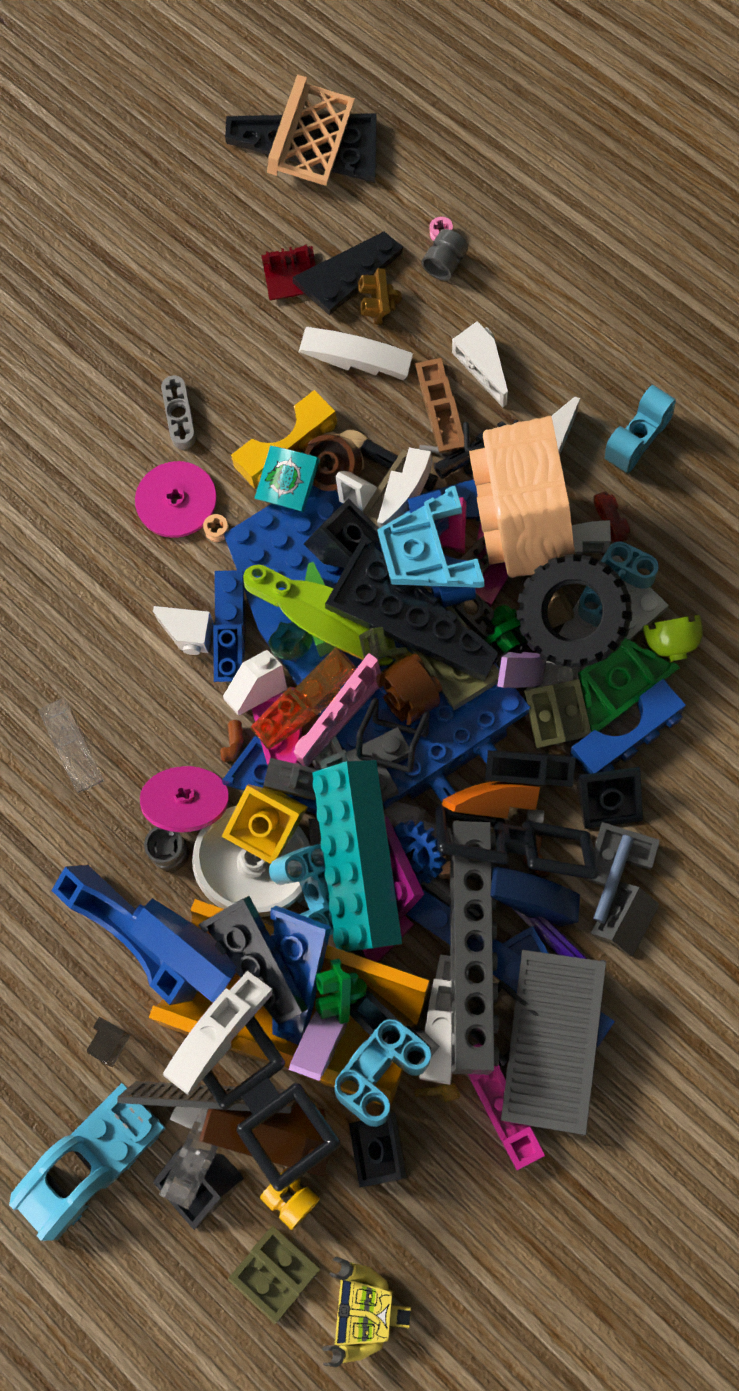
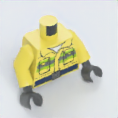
(363, 1314)

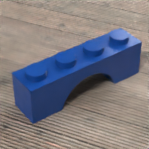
(447, 595)
(657, 709)

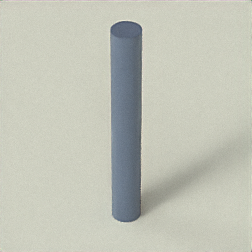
(613, 879)

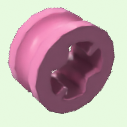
(439, 222)

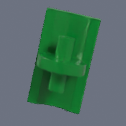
(506, 628)
(342, 991)

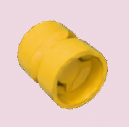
(296, 1208)

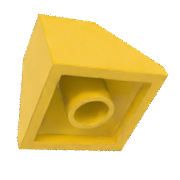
(264, 822)

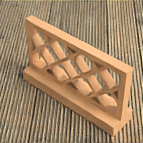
(288, 131)

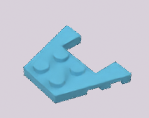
(415, 551)

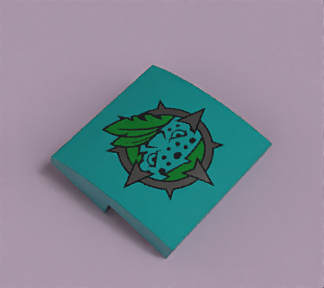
(287, 478)

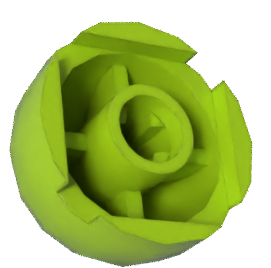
(674, 637)

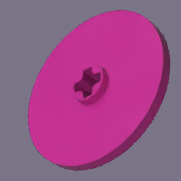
(158, 489)
(184, 799)

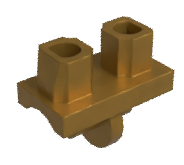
(382, 298)

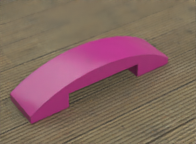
(516, 1138)

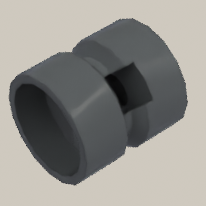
(445, 254)
(166, 849)

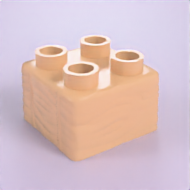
(525, 496)

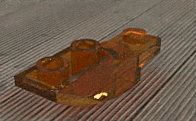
(305, 701)

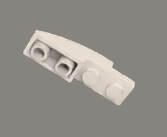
(439, 1024)
(215, 1031)

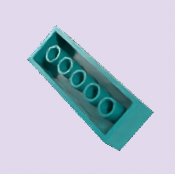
(356, 856)

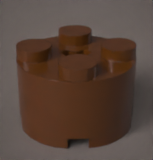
(333, 447)
(409, 689)

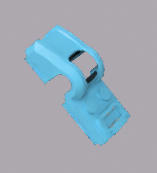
(106, 1144)

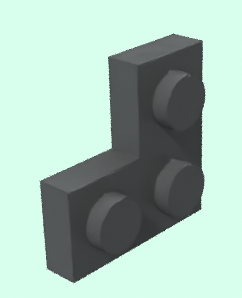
(388, 747)
(606, 846)

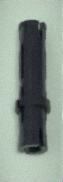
(387, 458)

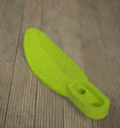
(305, 606)

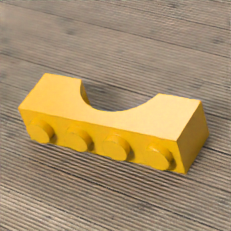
(313, 419)

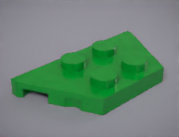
(619, 681)

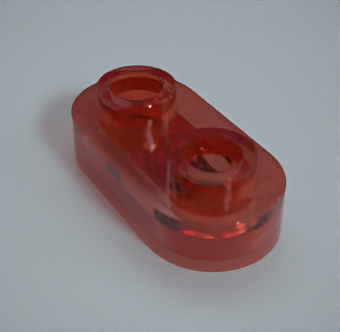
(607, 510)

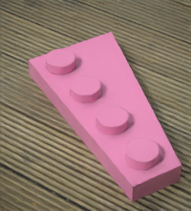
(339, 712)

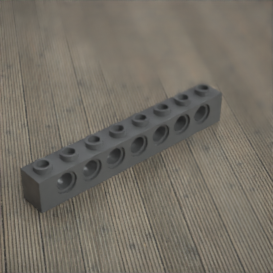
(464, 1056)

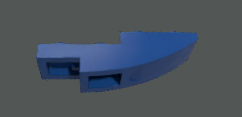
(229, 624)

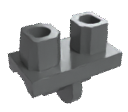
(290, 778)

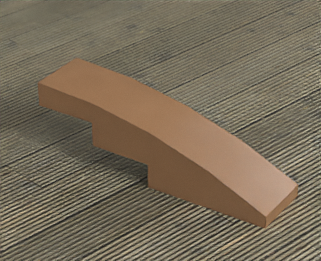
(440, 405)

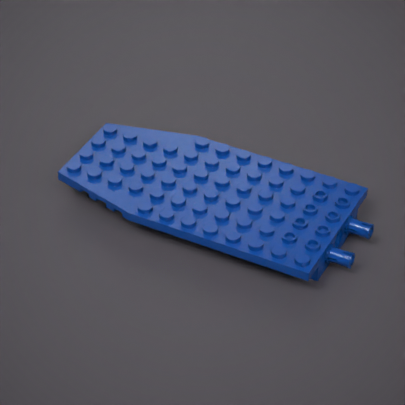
(455, 737)

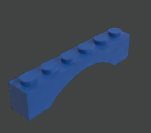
(94, 898)

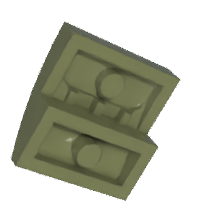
(557, 713)
(273, 1274)

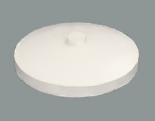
(231, 873)

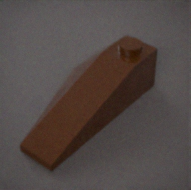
(283, 1136)

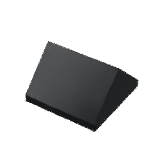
(610, 797)
(378, 1152)

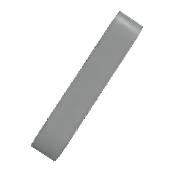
(173, 422)

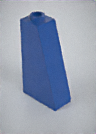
(183, 948)

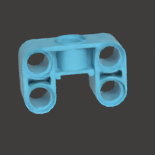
(651, 418)
(627, 570)
(311, 879)
(372, 1062)

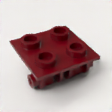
(282, 267)

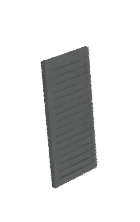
(555, 1051)
(170, 1095)

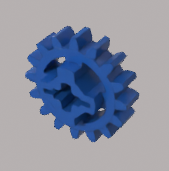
(420, 850)

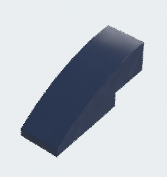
(535, 896)

